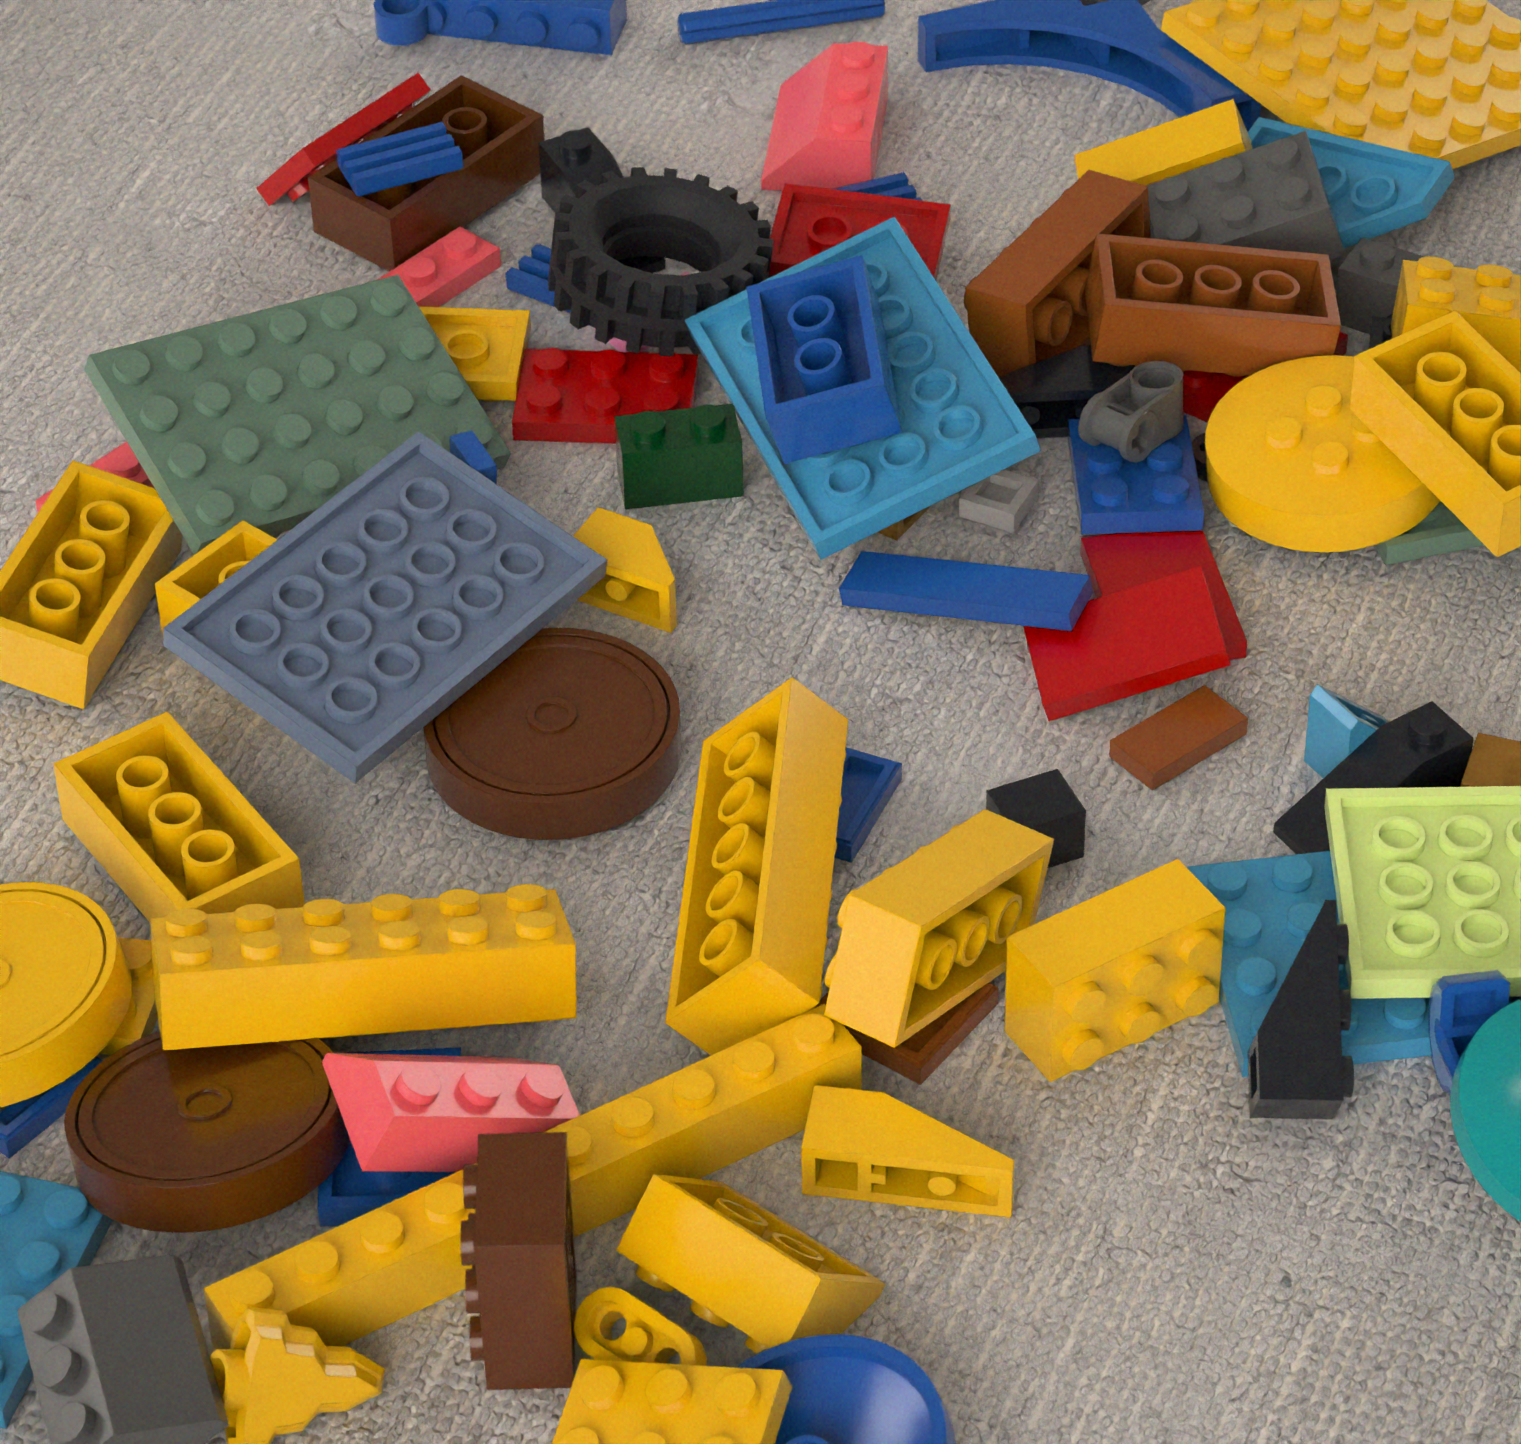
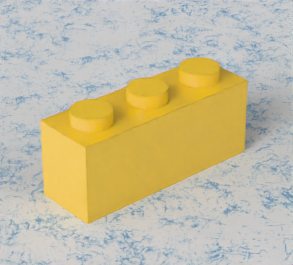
(1170, 146)

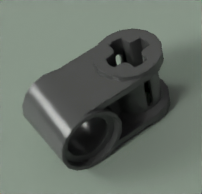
(1136, 411)

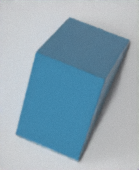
(1335, 729)

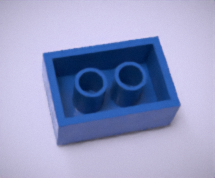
(823, 359)

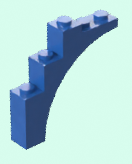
(1101, 39)

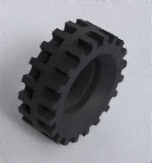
(653, 219)

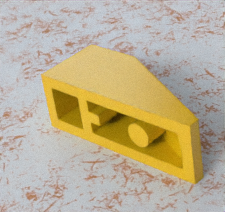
(891, 1153)

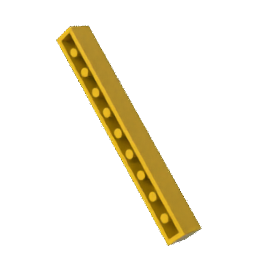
(675, 1126)

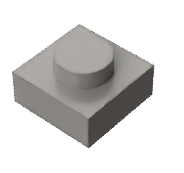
(1000, 500)

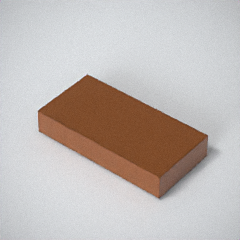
(1178, 737)

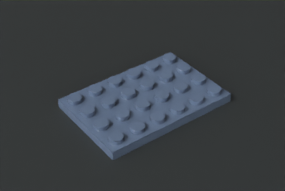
(384, 605)

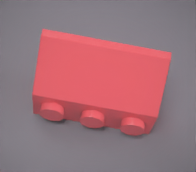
(829, 119)
(431, 1108)

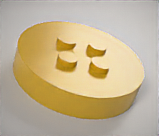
(1303, 467)
(59, 986)

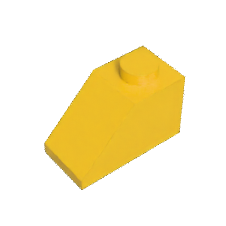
(637, 573)

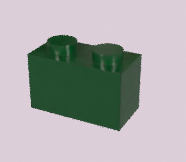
(679, 456)

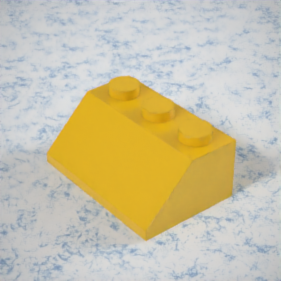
(743, 1263)

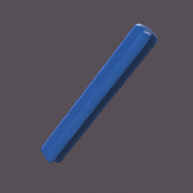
(772, 17)

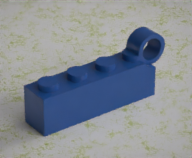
(552, 24)

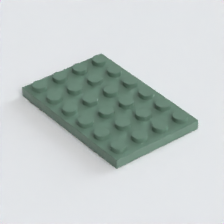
(284, 405)

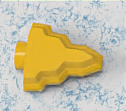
(285, 1376)

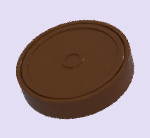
(559, 738)
(204, 1132)

